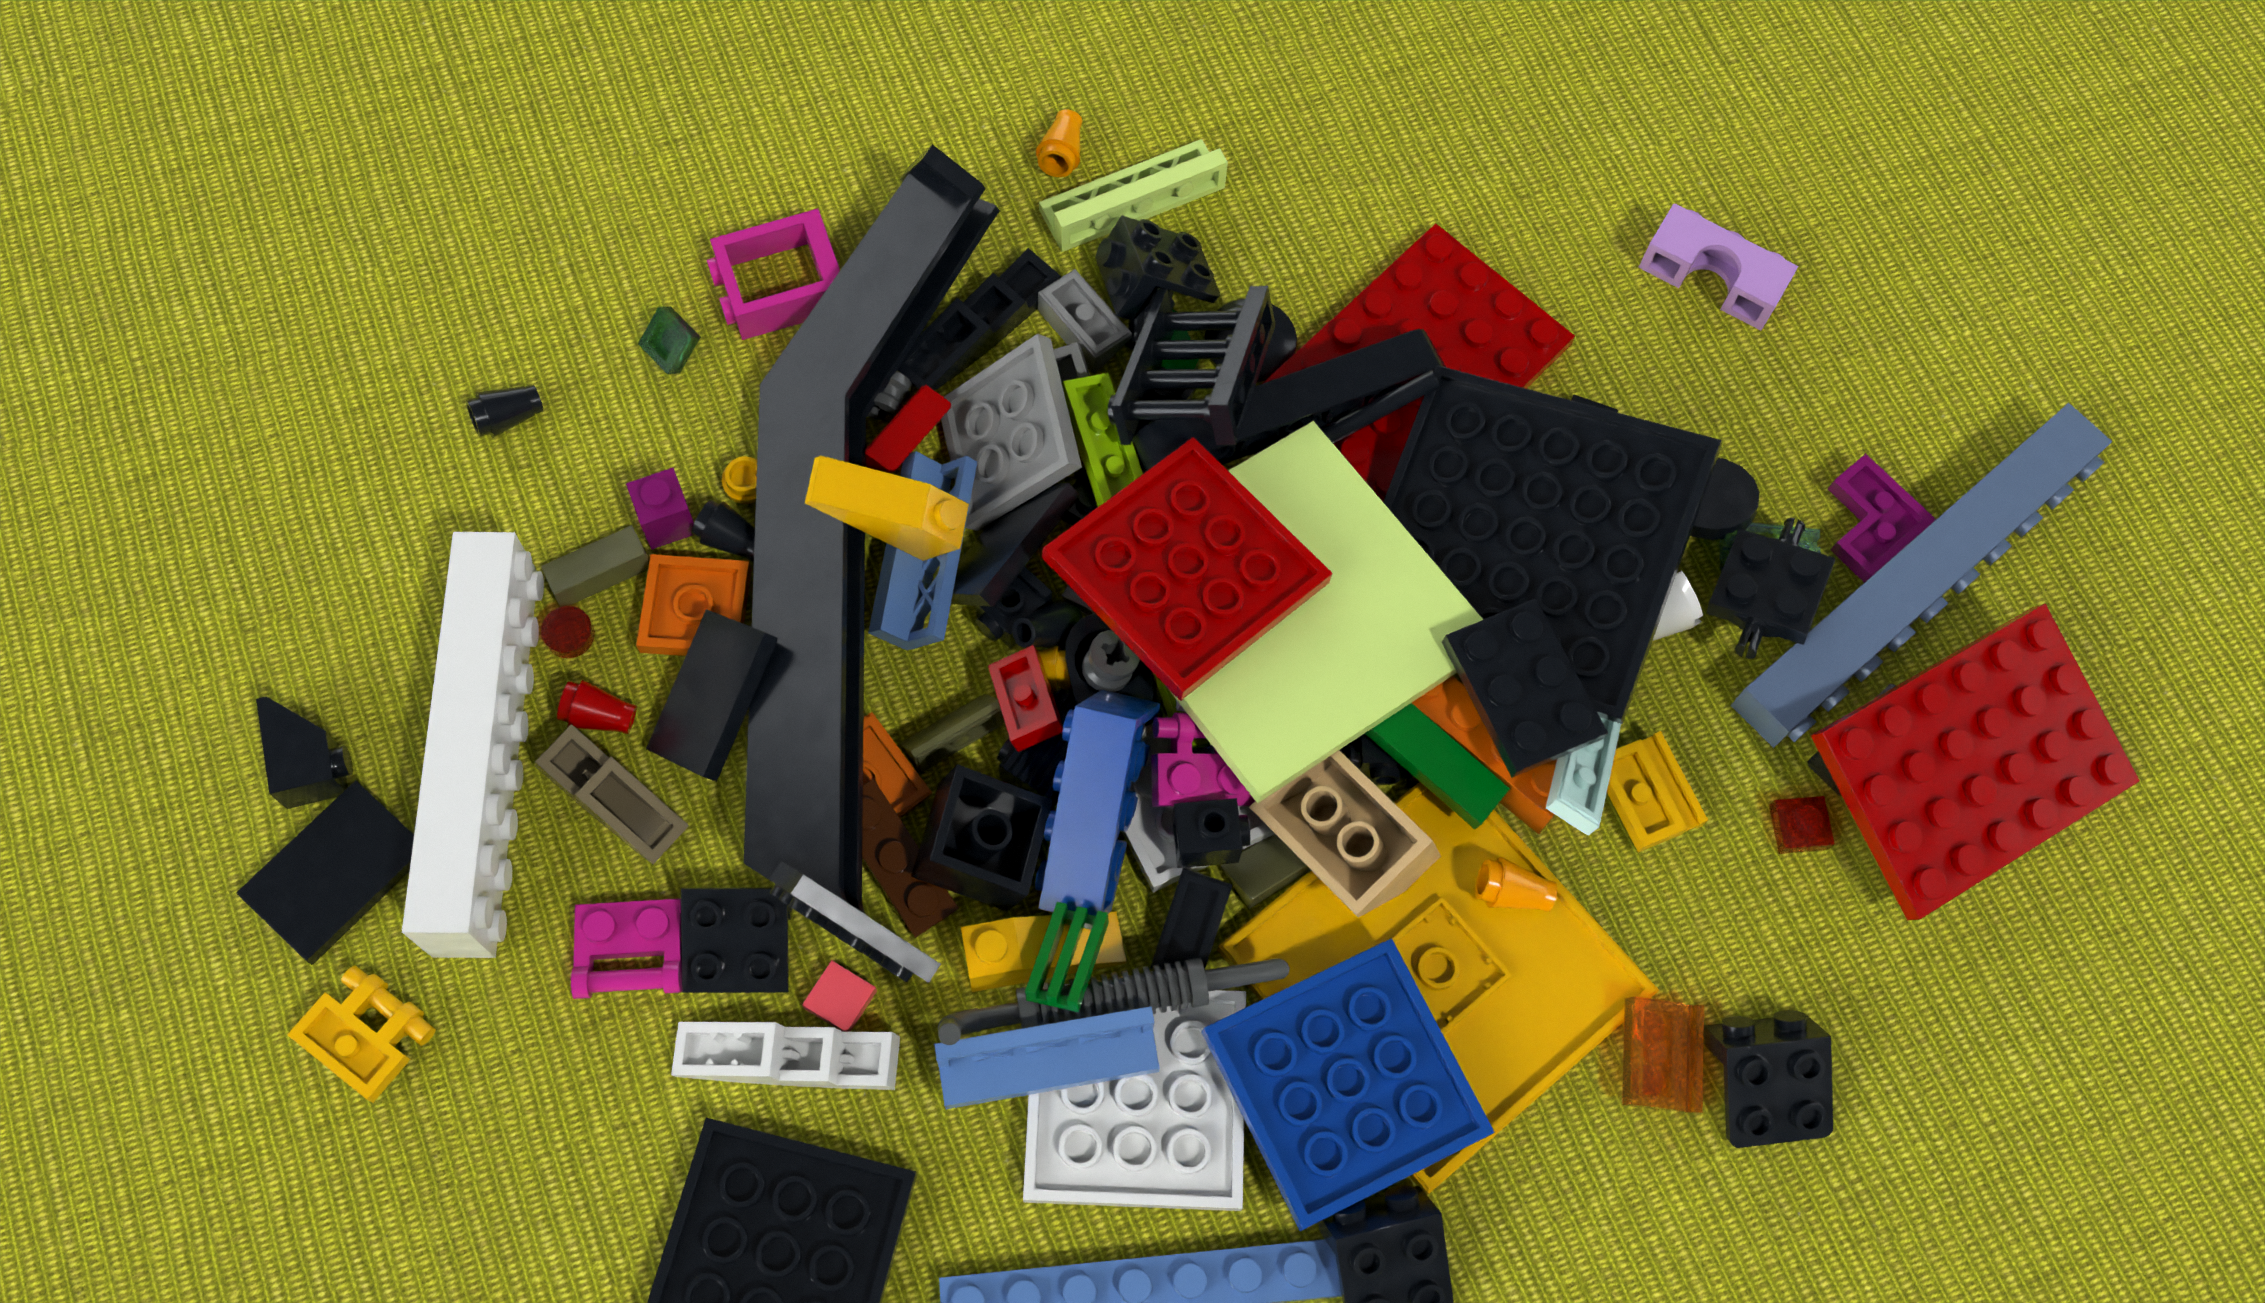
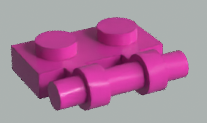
(1188, 775)

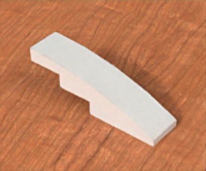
(786, 1055)

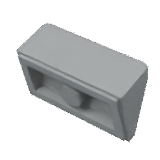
(1084, 318)

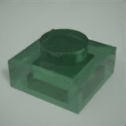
(669, 340)

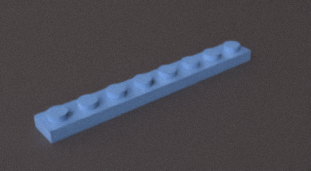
(1218, 1276)

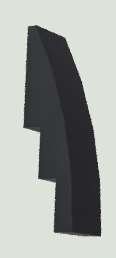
(978, 324)

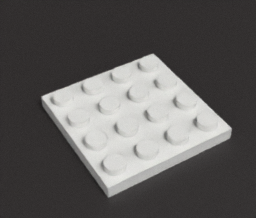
(1148, 1136)

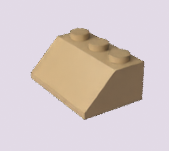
(1348, 833)

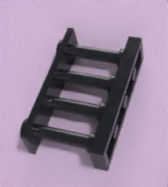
(1231, 381)

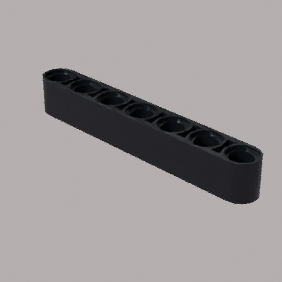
(1292, 401)

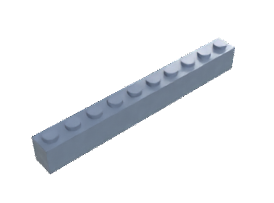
(1919, 575)

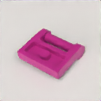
(627, 932)

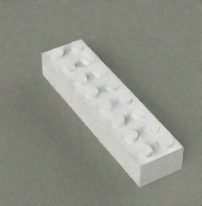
(473, 748)

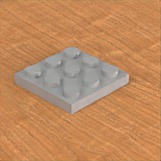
(1015, 428)

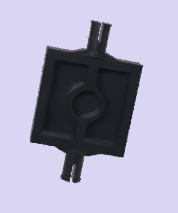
(1770, 587)

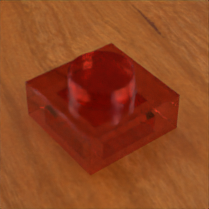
(1801, 824)

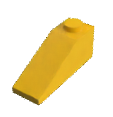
(888, 507)
(1006, 950)

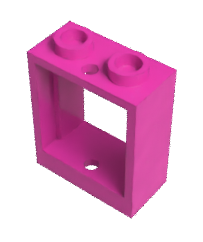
(763, 240)

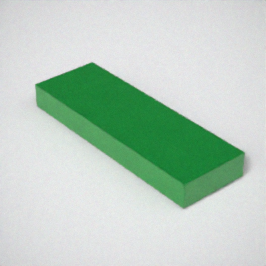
(1440, 764)

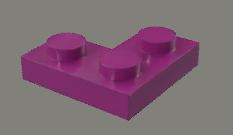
(1886, 516)

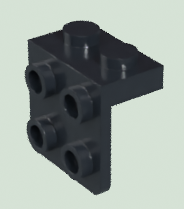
(1146, 256)
(1774, 1078)
(1390, 1249)

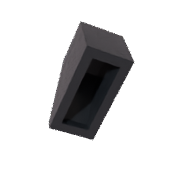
(300, 757)

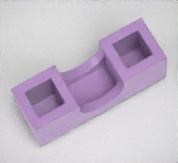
(1693, 243)

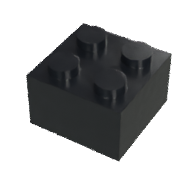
(982, 838)

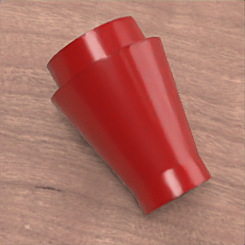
(594, 709)

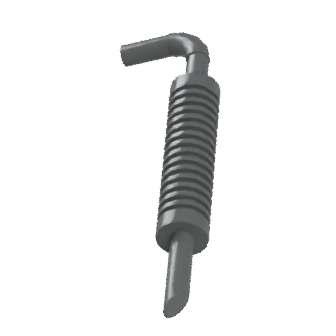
(1117, 994)

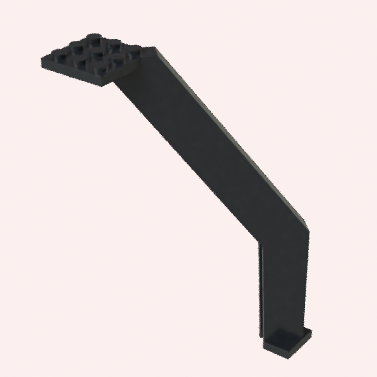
(811, 566)

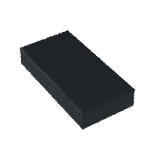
(1192, 919)

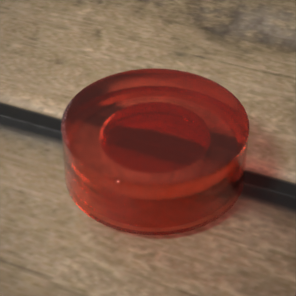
(567, 632)

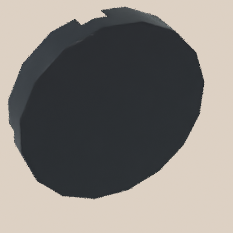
(1727, 503)

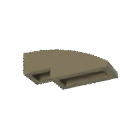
(611, 794)

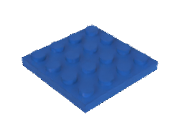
(1346, 1083)

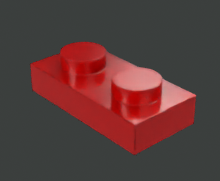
(1025, 698)

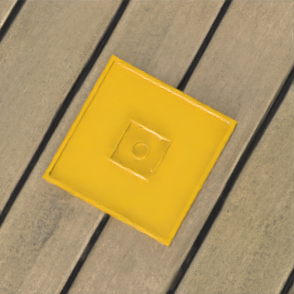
(1507, 986)

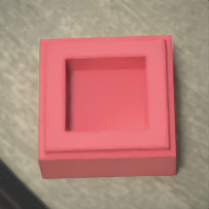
(839, 997)

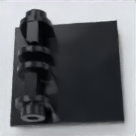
(734, 941)

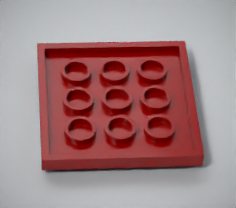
(1186, 567)

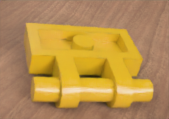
(351, 1047)

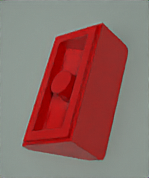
(906, 430)

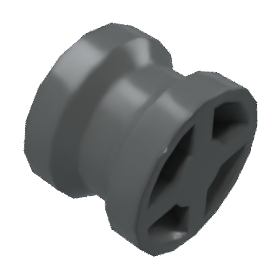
(890, 400)
(1105, 672)

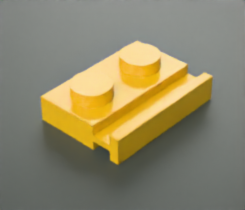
(1652, 793)

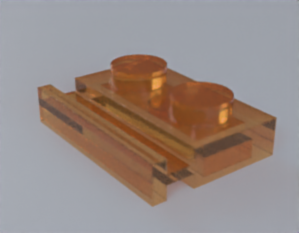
(1663, 1055)

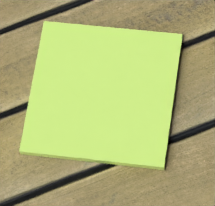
(1347, 651)

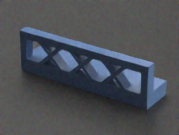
(905, 582)
(1047, 1057)

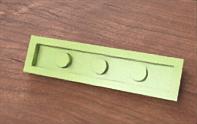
(1139, 199)

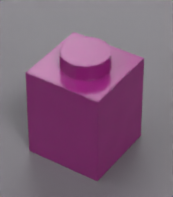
(661, 508)

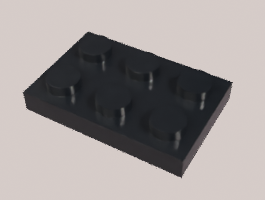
(1524, 687)

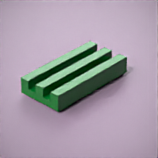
(1077, 920)

